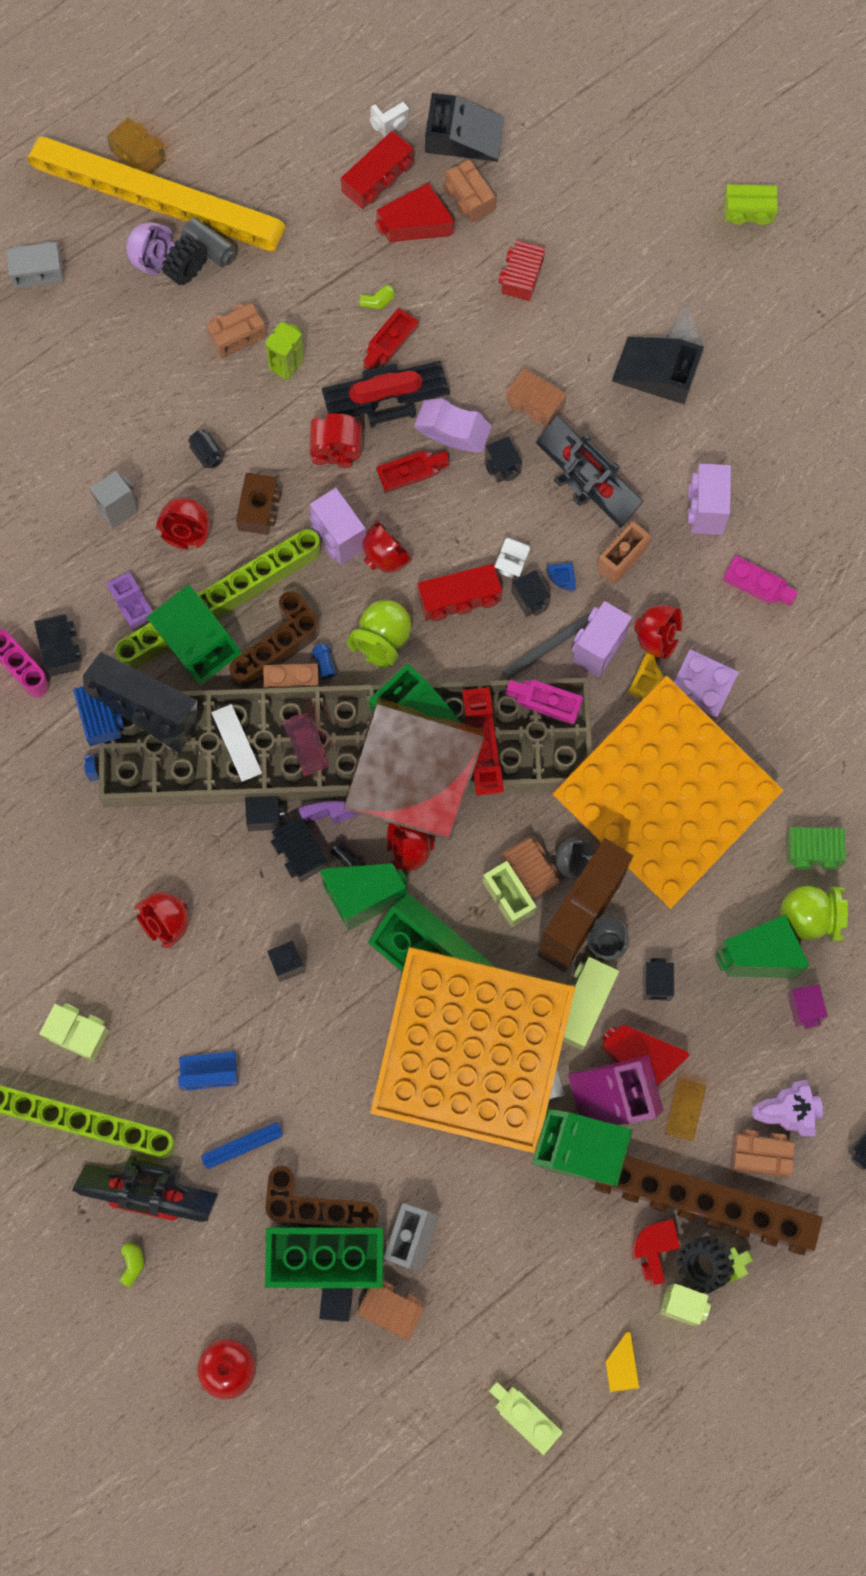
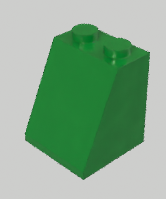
(363, 890)
(763, 952)

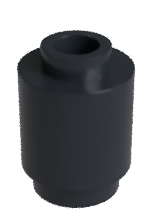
(206, 449)

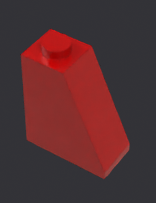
(415, 217)
(629, 1043)

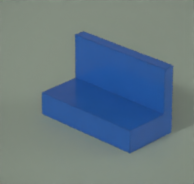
(208, 1071)

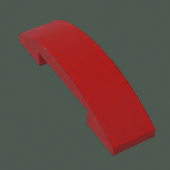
(479, 714)

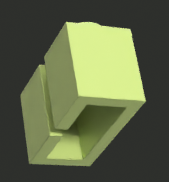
(514, 899)
(75, 1031)
(685, 1305)

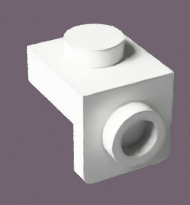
(392, 120)
(512, 557)

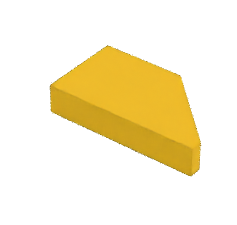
(646, 678)
(621, 1366)

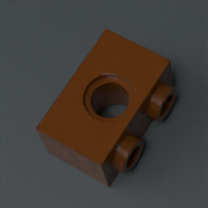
(256, 489)

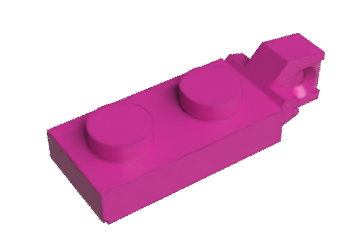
(759, 582)
(546, 699)

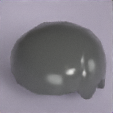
(573, 857)
(608, 938)

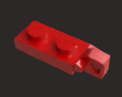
(390, 339)
(411, 469)

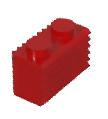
(522, 270)

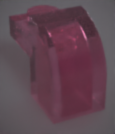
(306, 743)

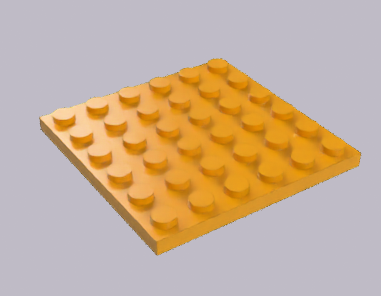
(668, 791)
(472, 1049)

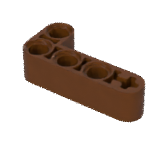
(270, 644)
(322, 1206)

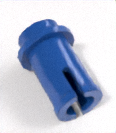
(324, 661)

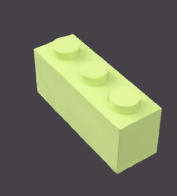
(588, 1000)

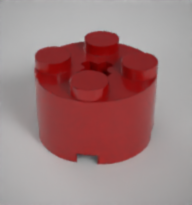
(335, 440)

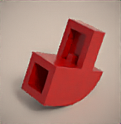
(649, 1243)

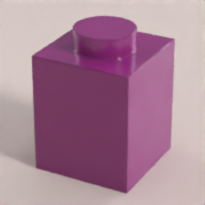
(807, 1006)

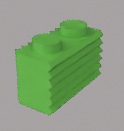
(816, 847)

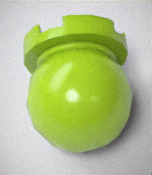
(382, 631)
(816, 913)

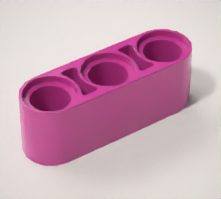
(27, 671)

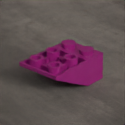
(617, 1092)

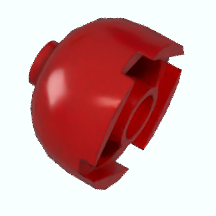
(184, 523)
(384, 550)
(657, 630)
(409, 847)
(163, 917)
(226, 1369)

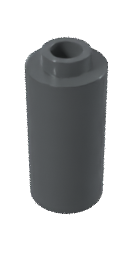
(218, 248)

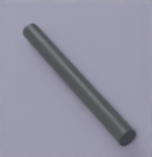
(545, 647)

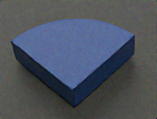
(562, 575)
(91, 767)

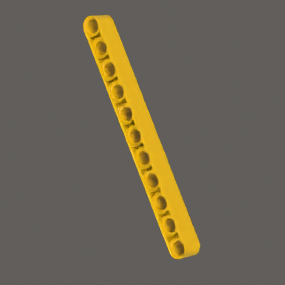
(156, 193)

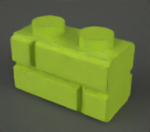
(750, 204)
(285, 350)

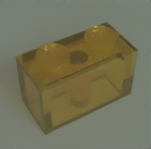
(136, 146)

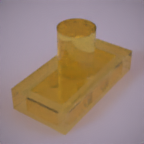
(685, 1109)

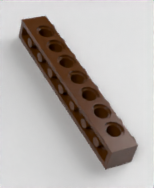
(805, 1224)

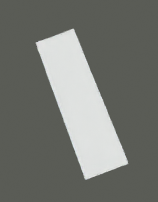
(236, 742)

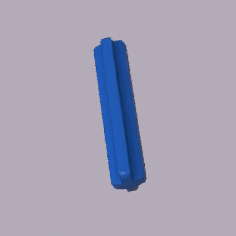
(241, 1145)

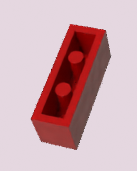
(377, 170)
(459, 592)

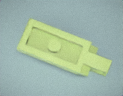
(526, 1418)

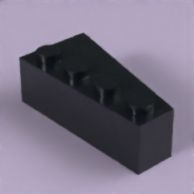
(142, 700)

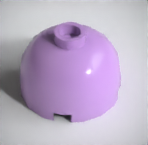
(148, 246)

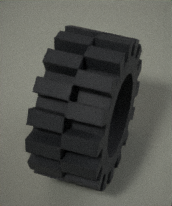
(184, 260)
(693, 1270)

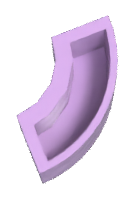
(453, 425)

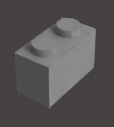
(34, 265)
(114, 499)
(411, 1237)

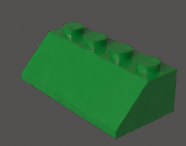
(415, 926)
(324, 1258)

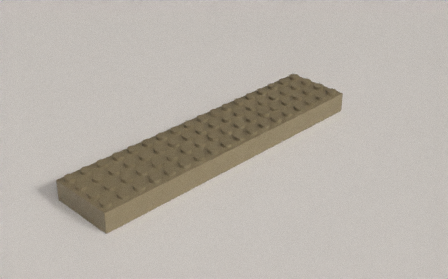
(143, 771)

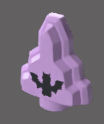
(792, 1109)

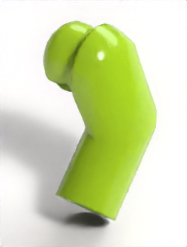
(379, 300)
(134, 1262)

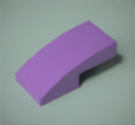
(130, 600)
(333, 809)

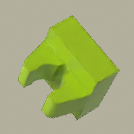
(740, 1261)

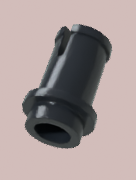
(346, 855)

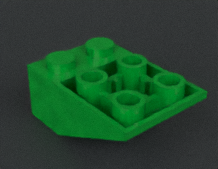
(194, 635)
(414, 691)
(582, 1147)

